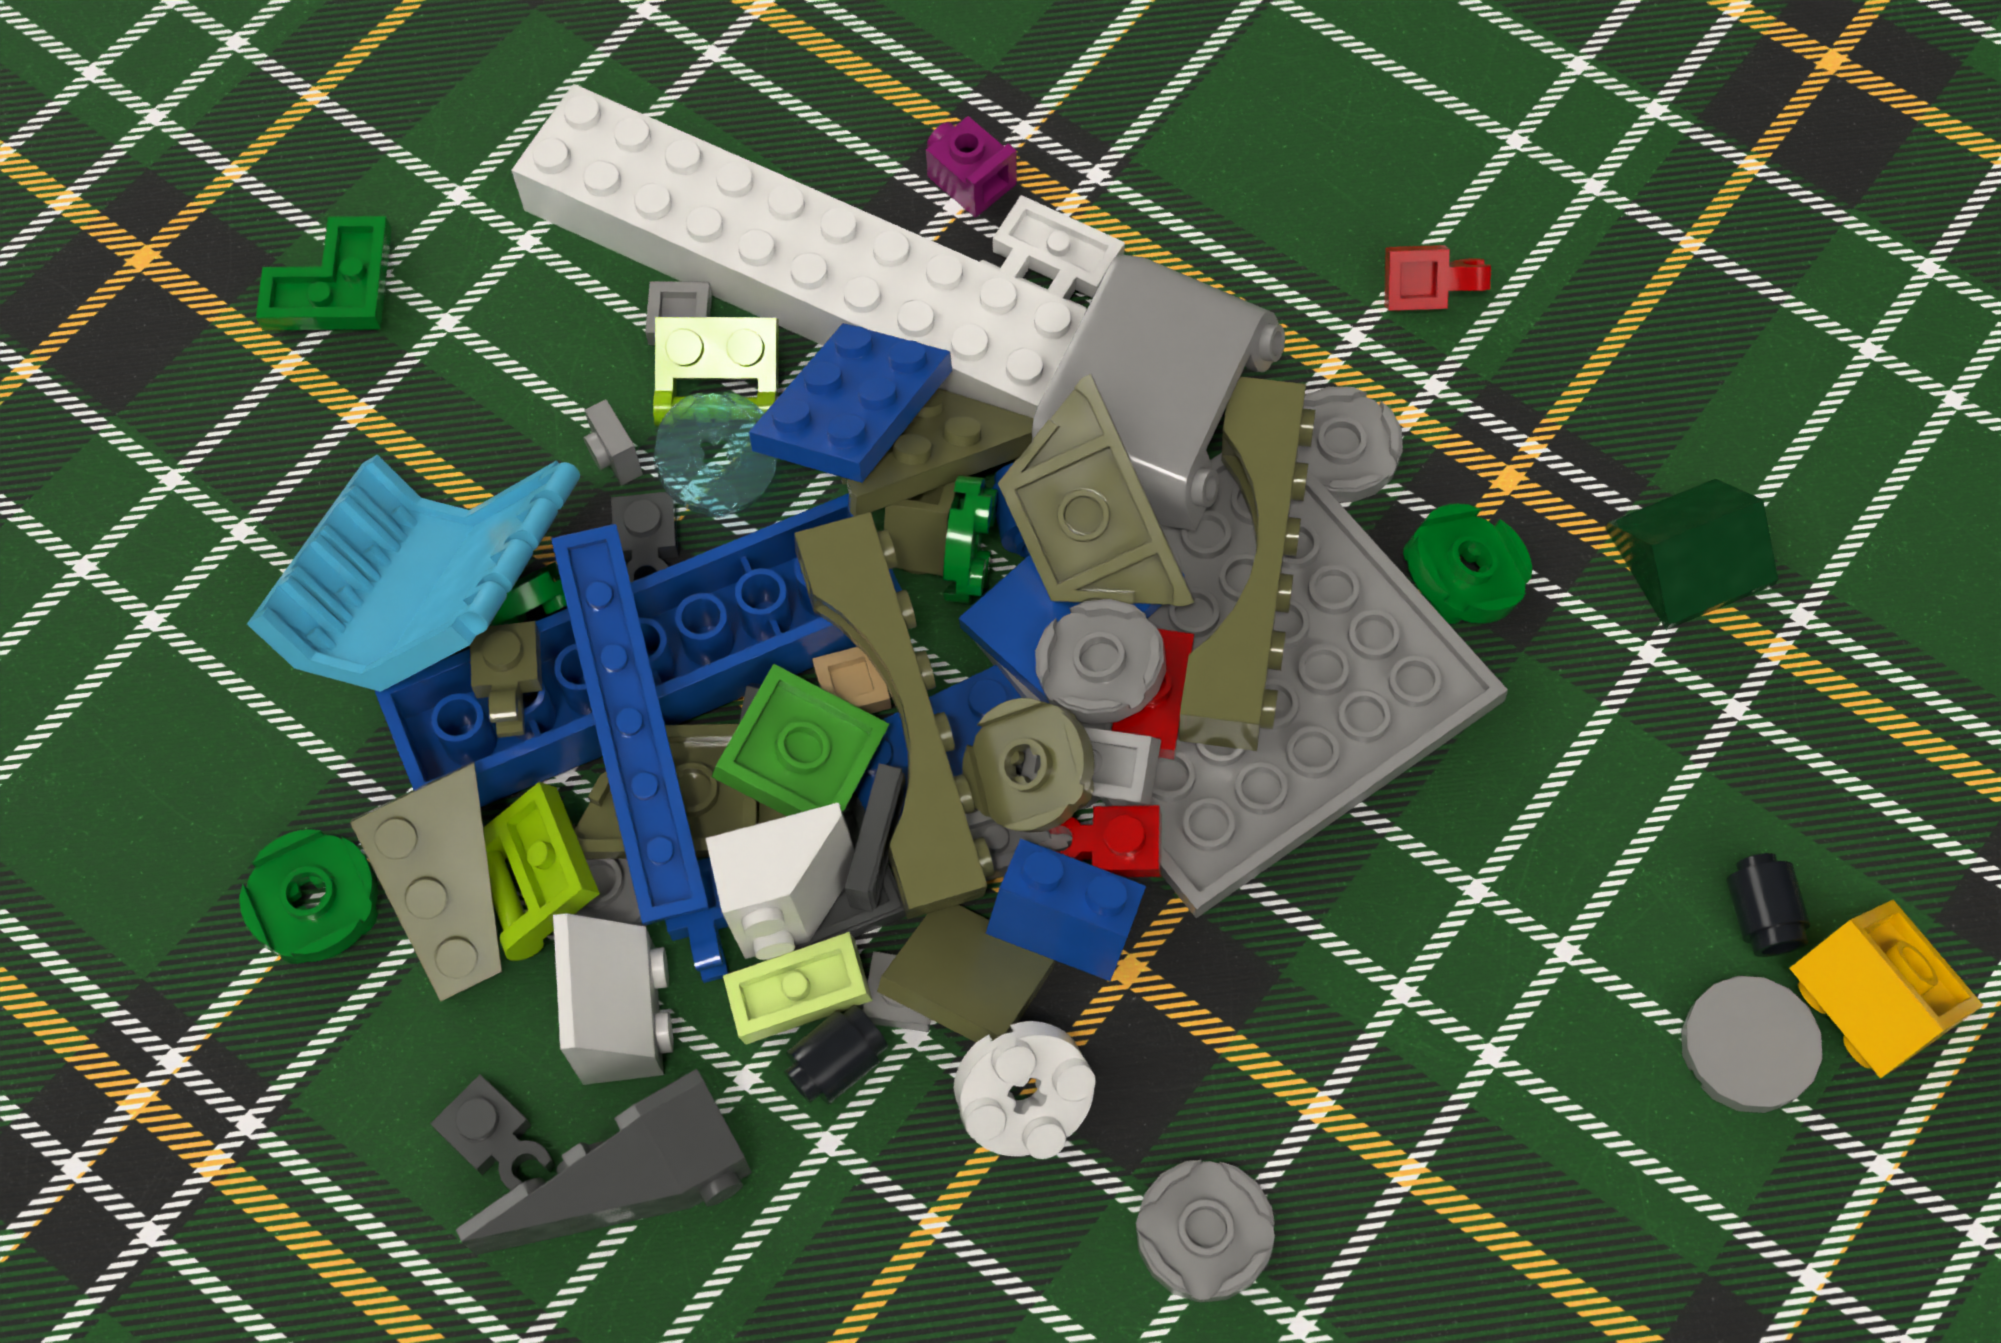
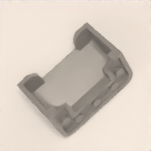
(1166, 369)

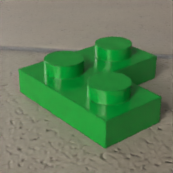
(341, 292)

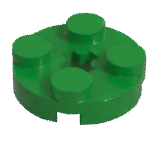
(963, 557)
(1449, 584)
(535, 589)
(275, 883)

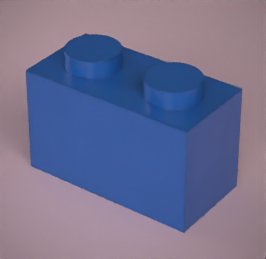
(1065, 909)

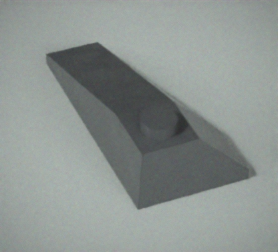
(661, 1161)

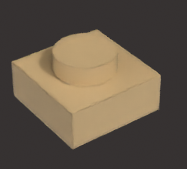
(853, 679)

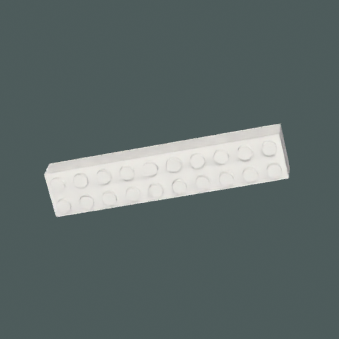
(788, 248)

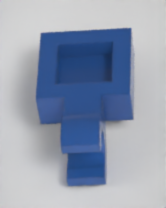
(703, 930)

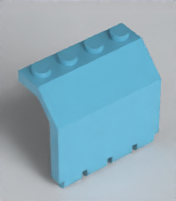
(403, 577)

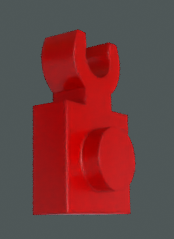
(1119, 841)

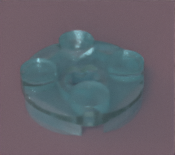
(679, 458)

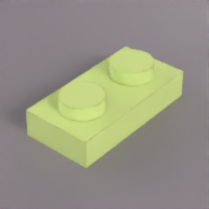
(797, 988)

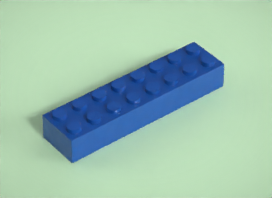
(706, 635)

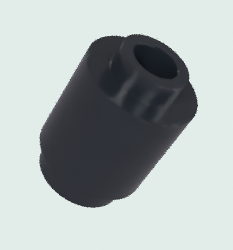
(1769, 905)
(835, 1055)

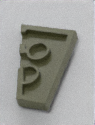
(437, 877)

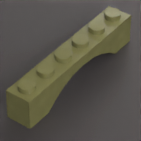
(852, 588)
(1228, 673)

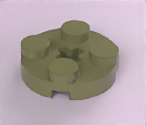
(1064, 774)

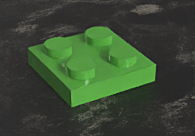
(799, 746)

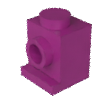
(970, 165)

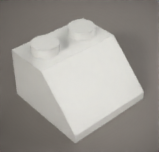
(781, 878)
(610, 999)

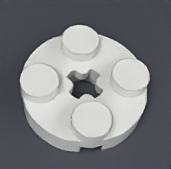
(1039, 1122)

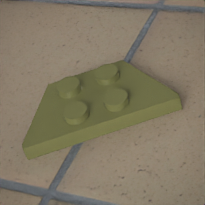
(941, 442)
(1089, 512)
(708, 803)

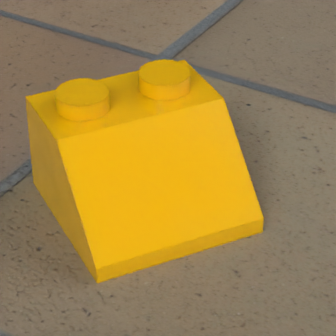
(1884, 988)

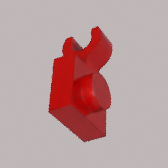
(1423, 276)

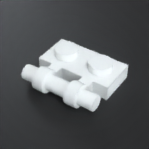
(1054, 247)

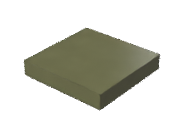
(964, 975)

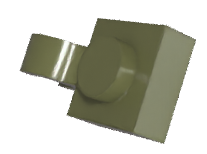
(505, 667)

